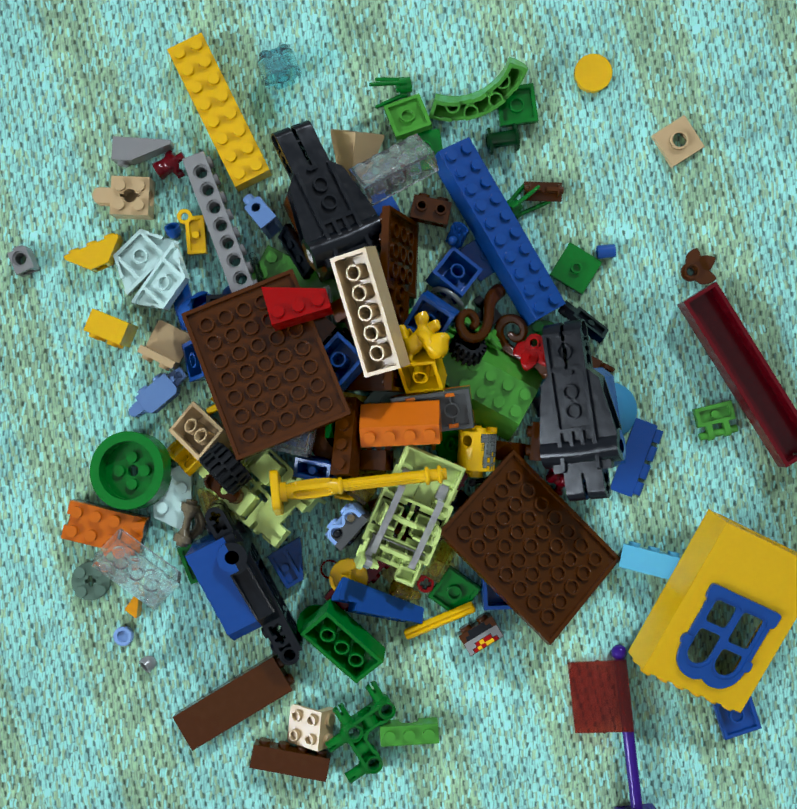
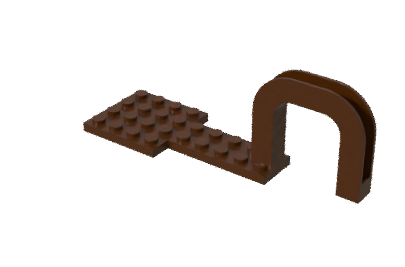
(399, 266)

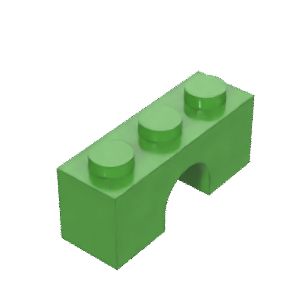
(416, 733)

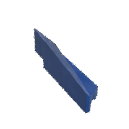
(375, 603)

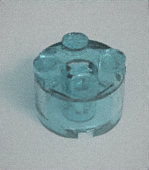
(279, 67)

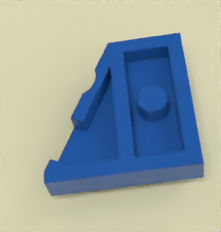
(289, 563)

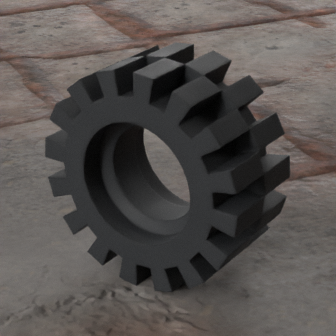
(468, 356)

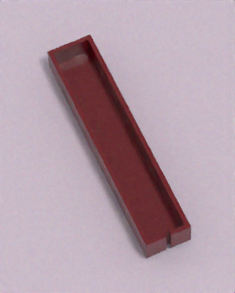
(744, 371)

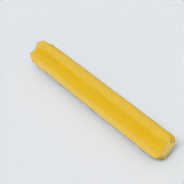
(439, 620)

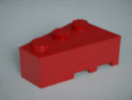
(295, 305)

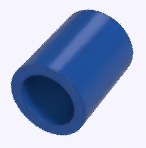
(606, 251)

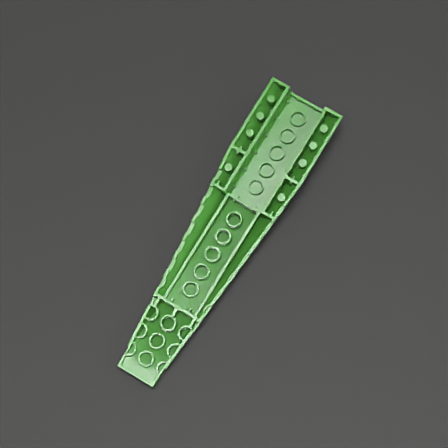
(497, 384)

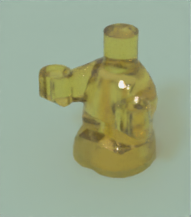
(403, 591)

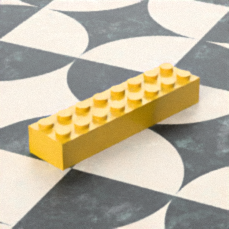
(219, 112)

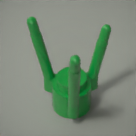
(402, 85)
(516, 205)

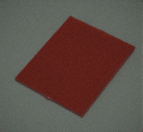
(601, 696)

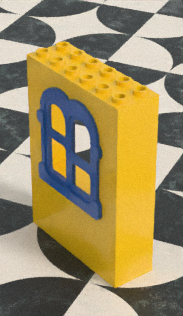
(740, 570)

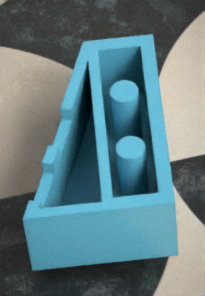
(648, 560)

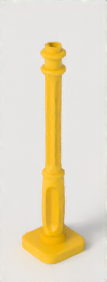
(327, 487)

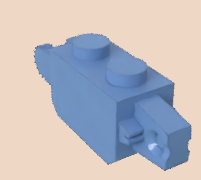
(159, 393)

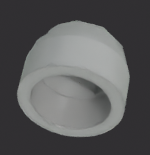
(148, 663)

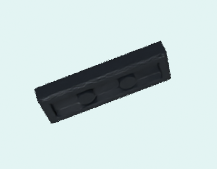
(292, 245)

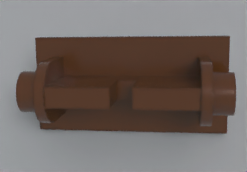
(548, 191)

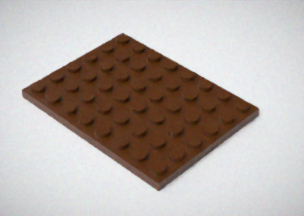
(263, 379)
(529, 546)

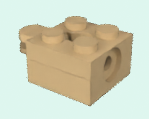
(128, 197)

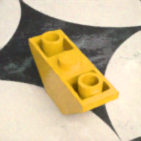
(96, 254)

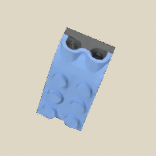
(348, 526)

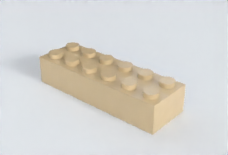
(370, 311)

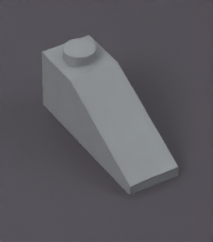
(133, 151)

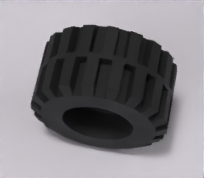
(225, 468)

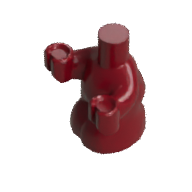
(169, 164)
(557, 479)

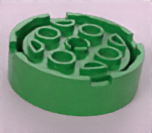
(112, 470)

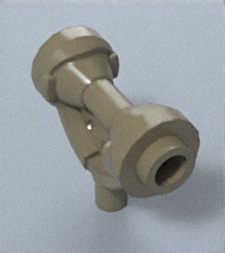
(185, 535)

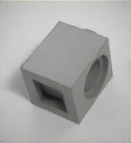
(29, 266)

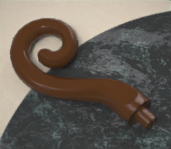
(491, 298)
(506, 346)

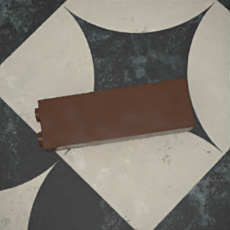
(234, 701)

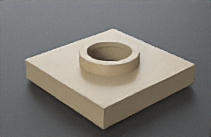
(671, 152)

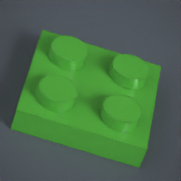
(407, 117)

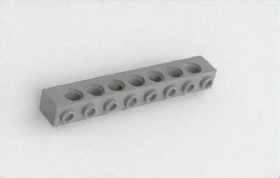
(194, 166)

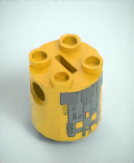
(477, 450)

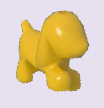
(425, 337)

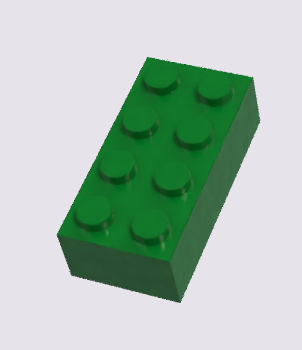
(343, 641)

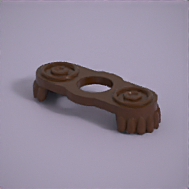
(212, 484)

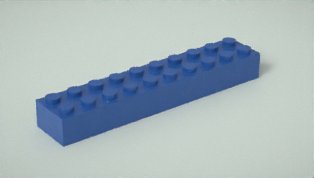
(497, 231)

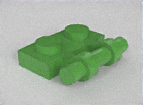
(714, 414)

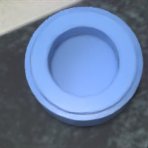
(123, 635)

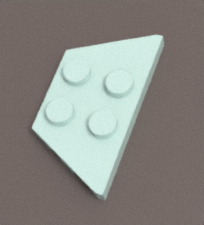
(139, 258)
(164, 281)
(169, 506)

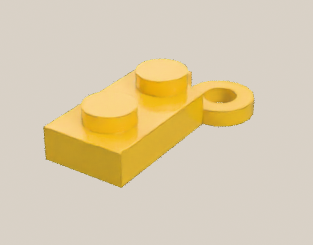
(195, 233)

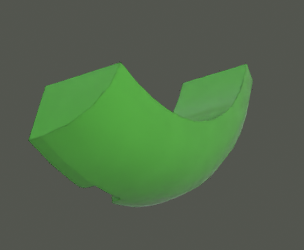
(482, 101)

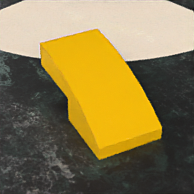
(183, 458)

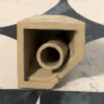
(354, 146)

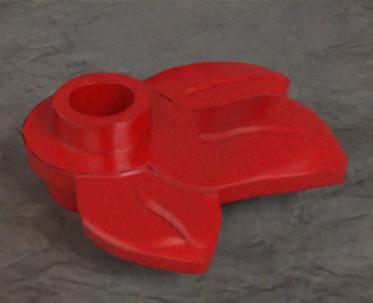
(529, 354)

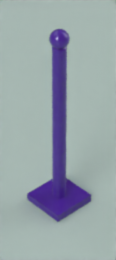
(619, 653)

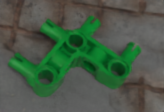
(365, 721)

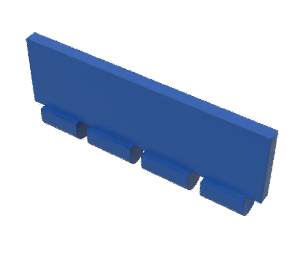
(637, 451)

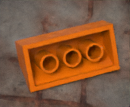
(400, 423)

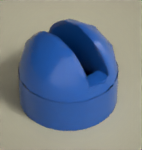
(173, 230)

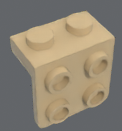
(165, 345)
(310, 726)

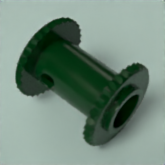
(503, 139)

